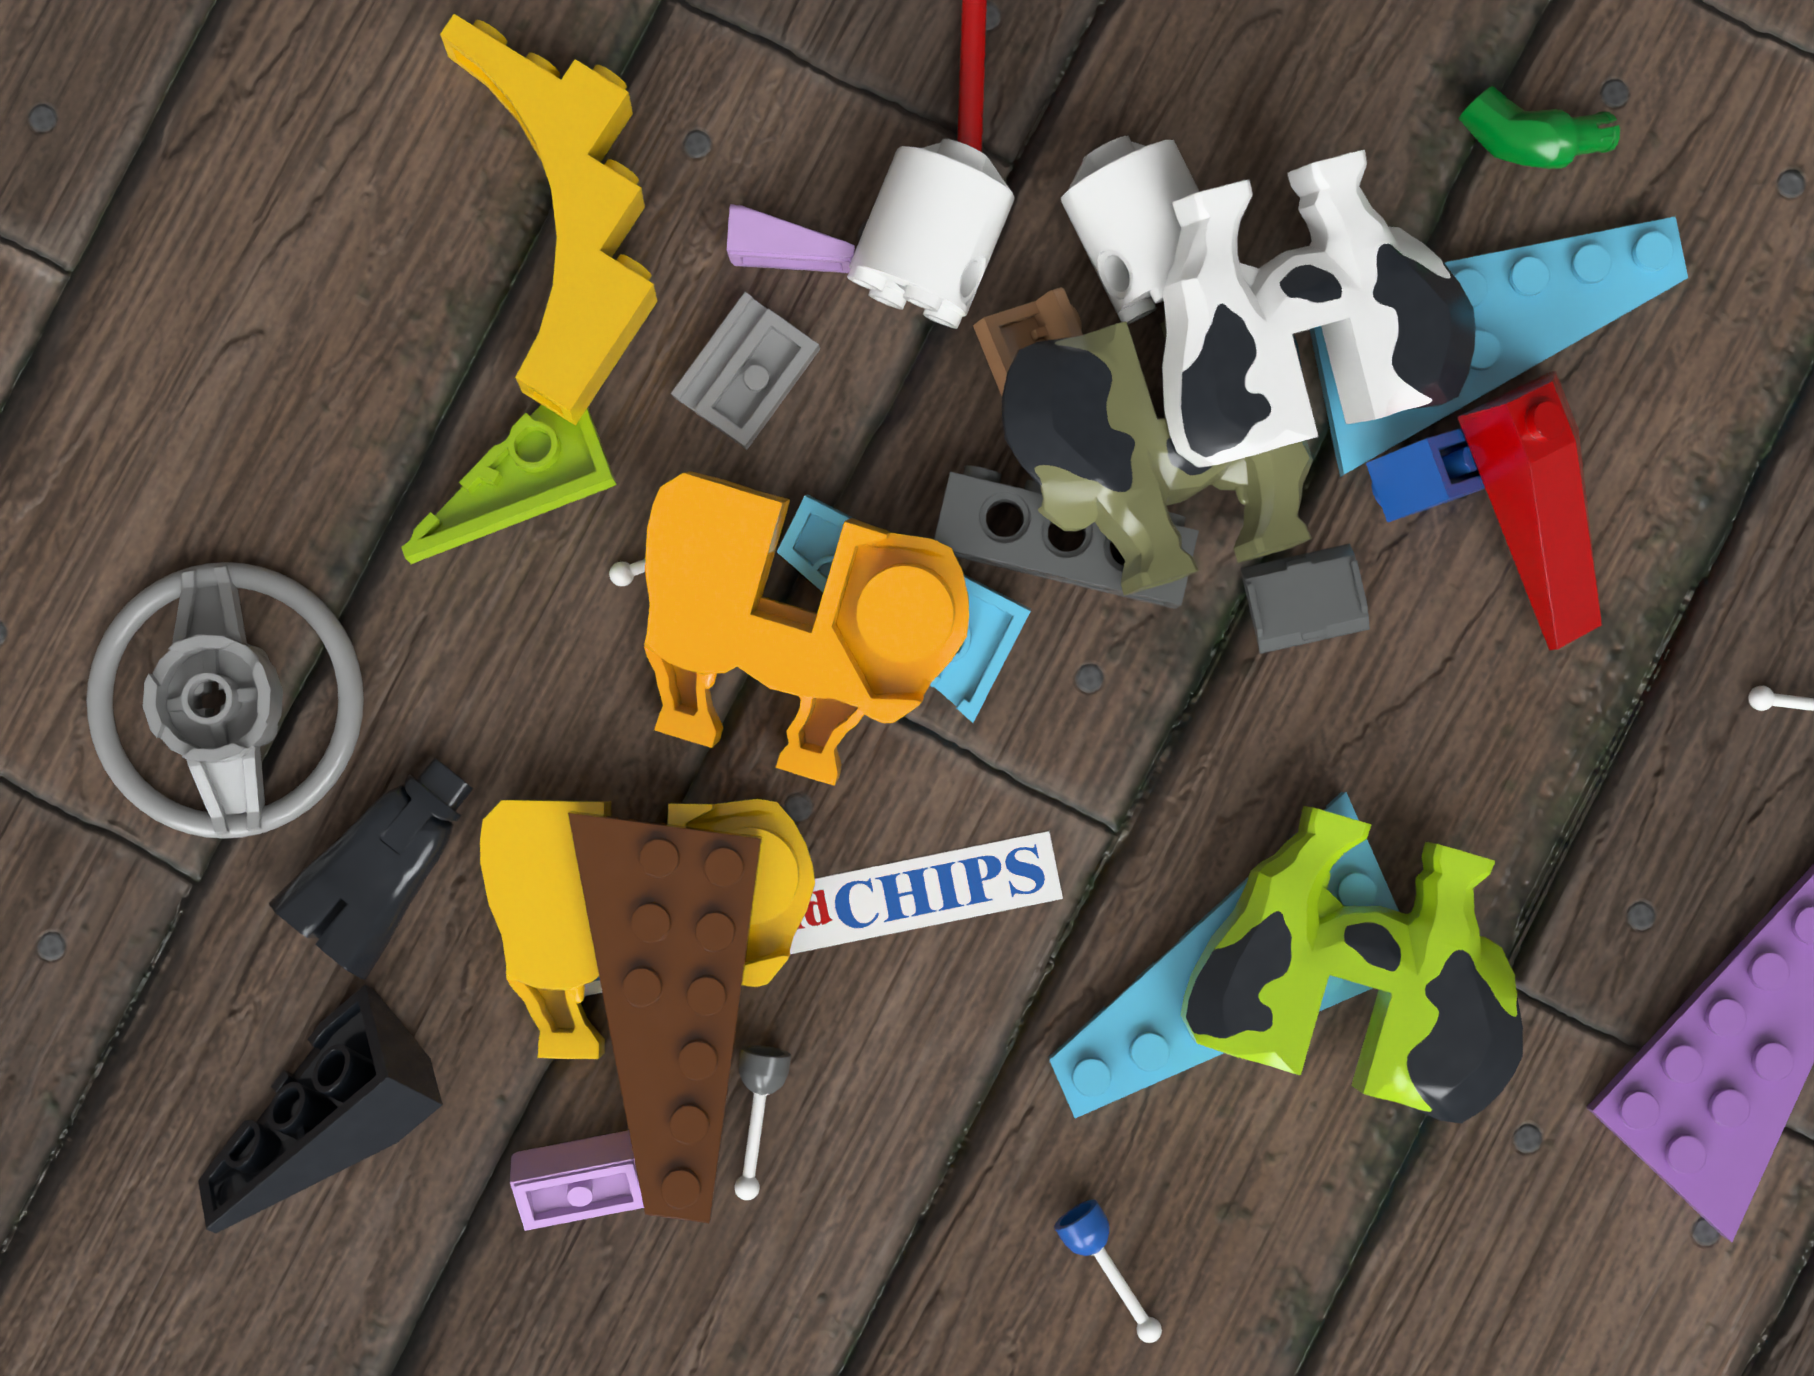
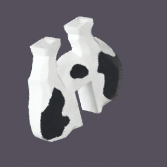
(1384, 301)

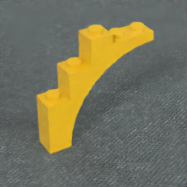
(571, 125)

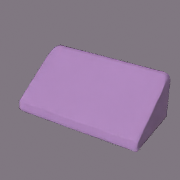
(575, 1180)

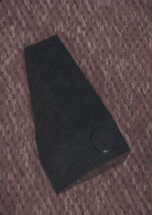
(344, 1103)

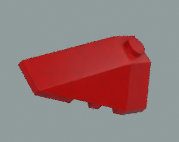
(1536, 483)

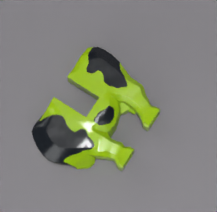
(1446, 997)

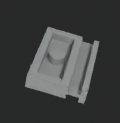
(746, 370)

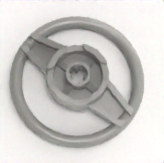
(225, 747)

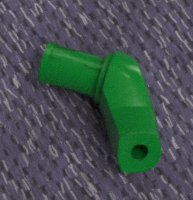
(1536, 137)

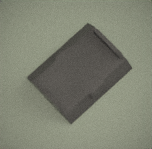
(1306, 598)

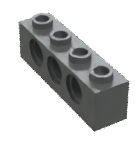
(1029, 551)

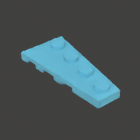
(992, 616)

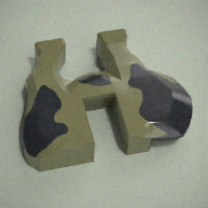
(1100, 455)

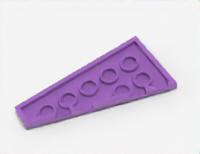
(1725, 1068)

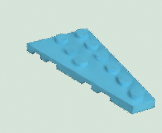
(1525, 310)
(1142, 1031)

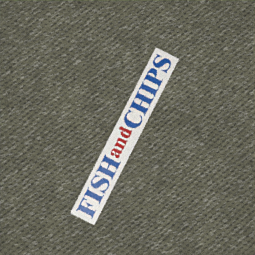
(925, 892)

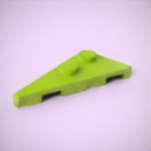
(528, 474)

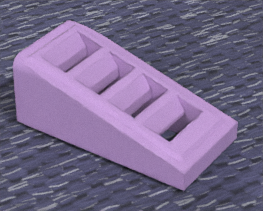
(774, 243)

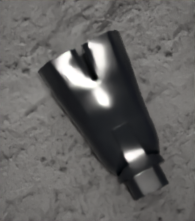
(373, 871)

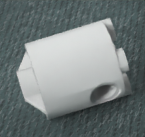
(1128, 218)
(932, 230)

